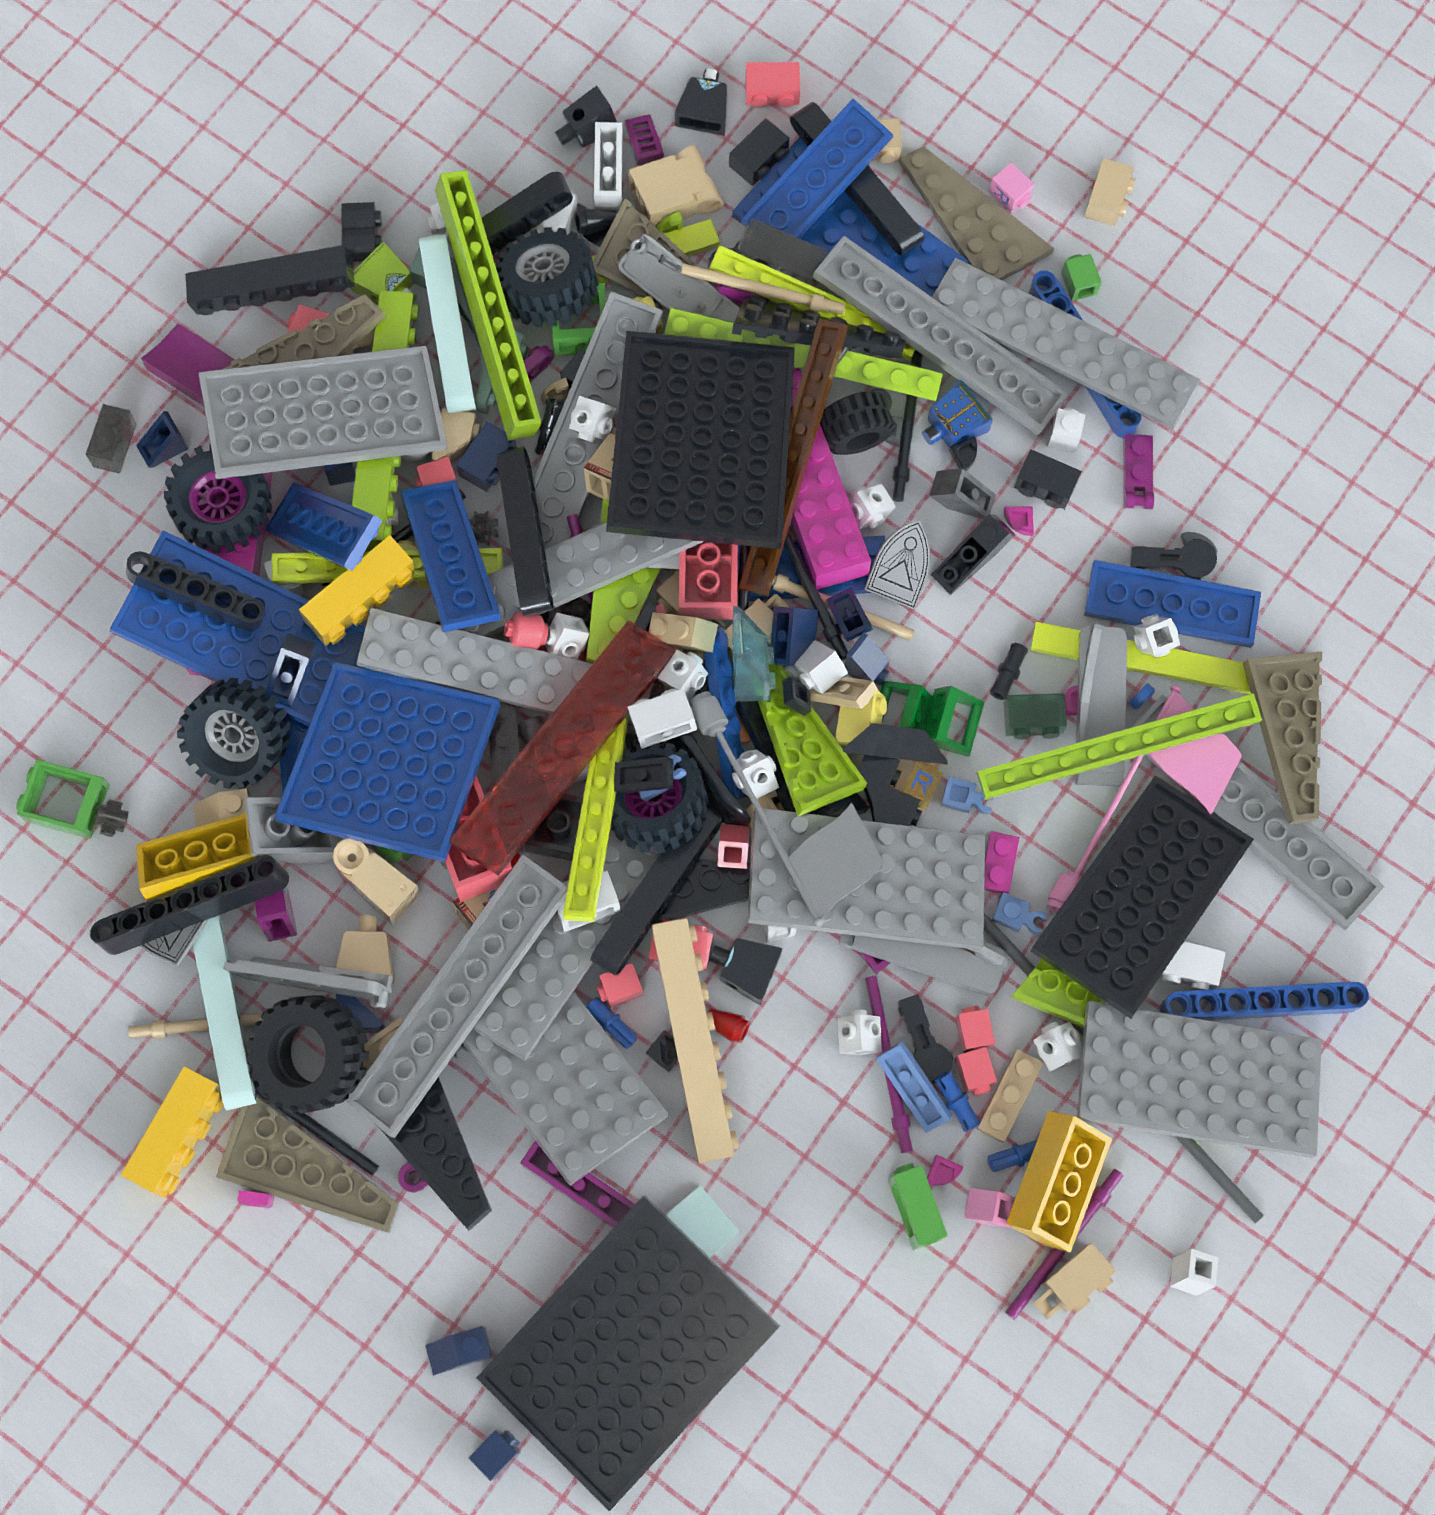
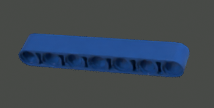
(1057, 297)
(1277, 997)

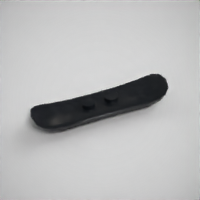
(716, 790)

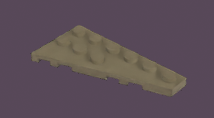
(972, 220)
(625, 228)
(322, 338)
(1291, 726)
(287, 1163)

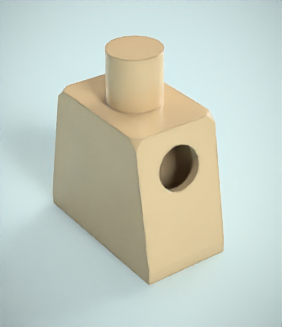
(366, 949)

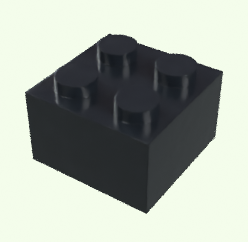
(558, 830)

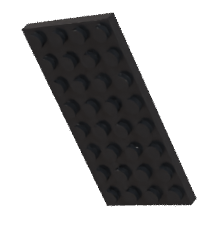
(1142, 896)

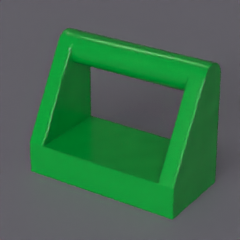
(916, 705)
(940, 718)

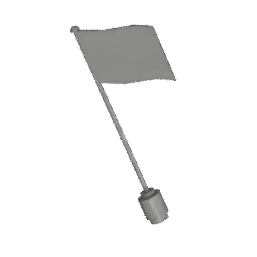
(828, 861)

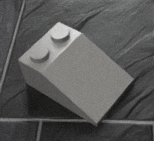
(283, 840)

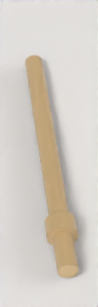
(815, 302)
(781, 583)
(161, 1029)

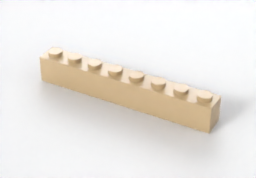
(693, 1040)

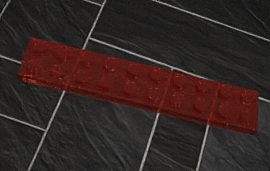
(562, 748)

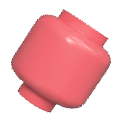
(526, 632)

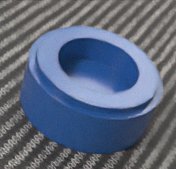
(1141, 696)

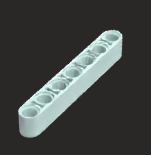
(447, 323)
(223, 1017)

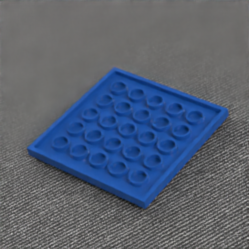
(388, 761)

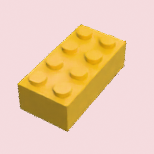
(358, 591)
(192, 855)
(174, 1133)
(1059, 1181)

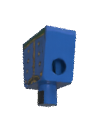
(957, 417)

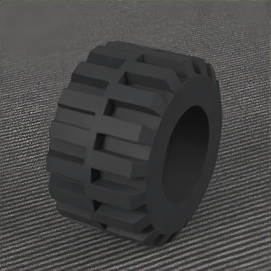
(857, 423)

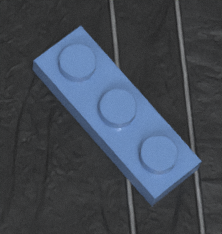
(914, 1087)

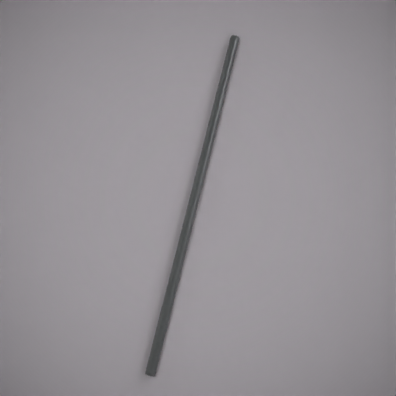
(1190, 1144)

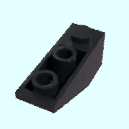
(973, 553)

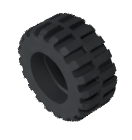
(273, 1060)

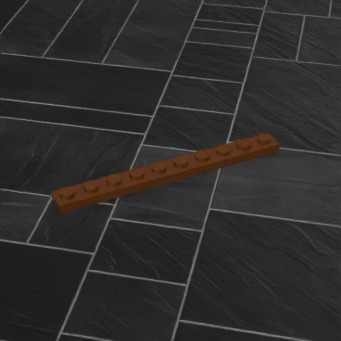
(802, 433)

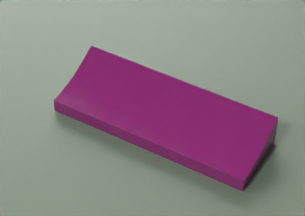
(181, 359)

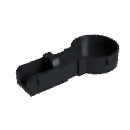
(1197, 561)
(933, 1059)

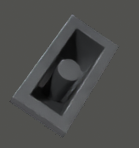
(962, 493)

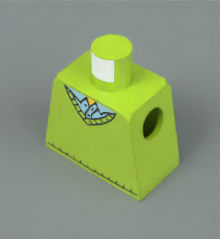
(382, 272)

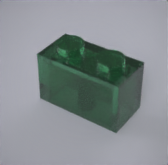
(1035, 715)

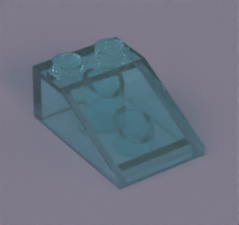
(750, 659)

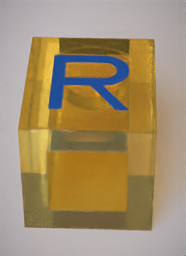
(923, 782)

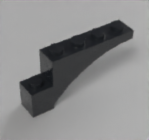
(885, 802)

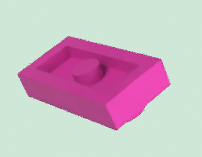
(1000, 862)

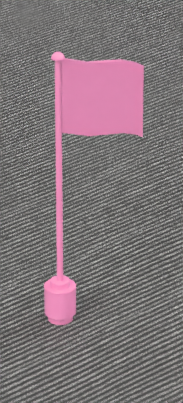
(1198, 766)

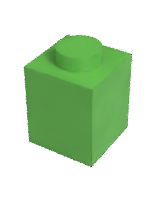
(1081, 277)

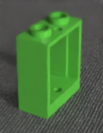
(569, 340)
(36, 781)
(917, 1206)

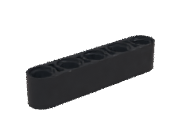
(526, 210)
(186, 579)

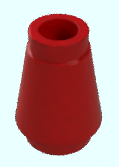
(730, 1025)

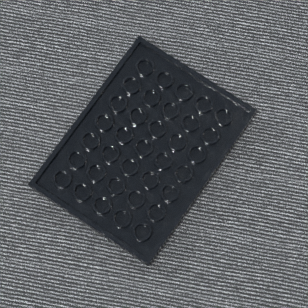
(702, 440)
(627, 1352)

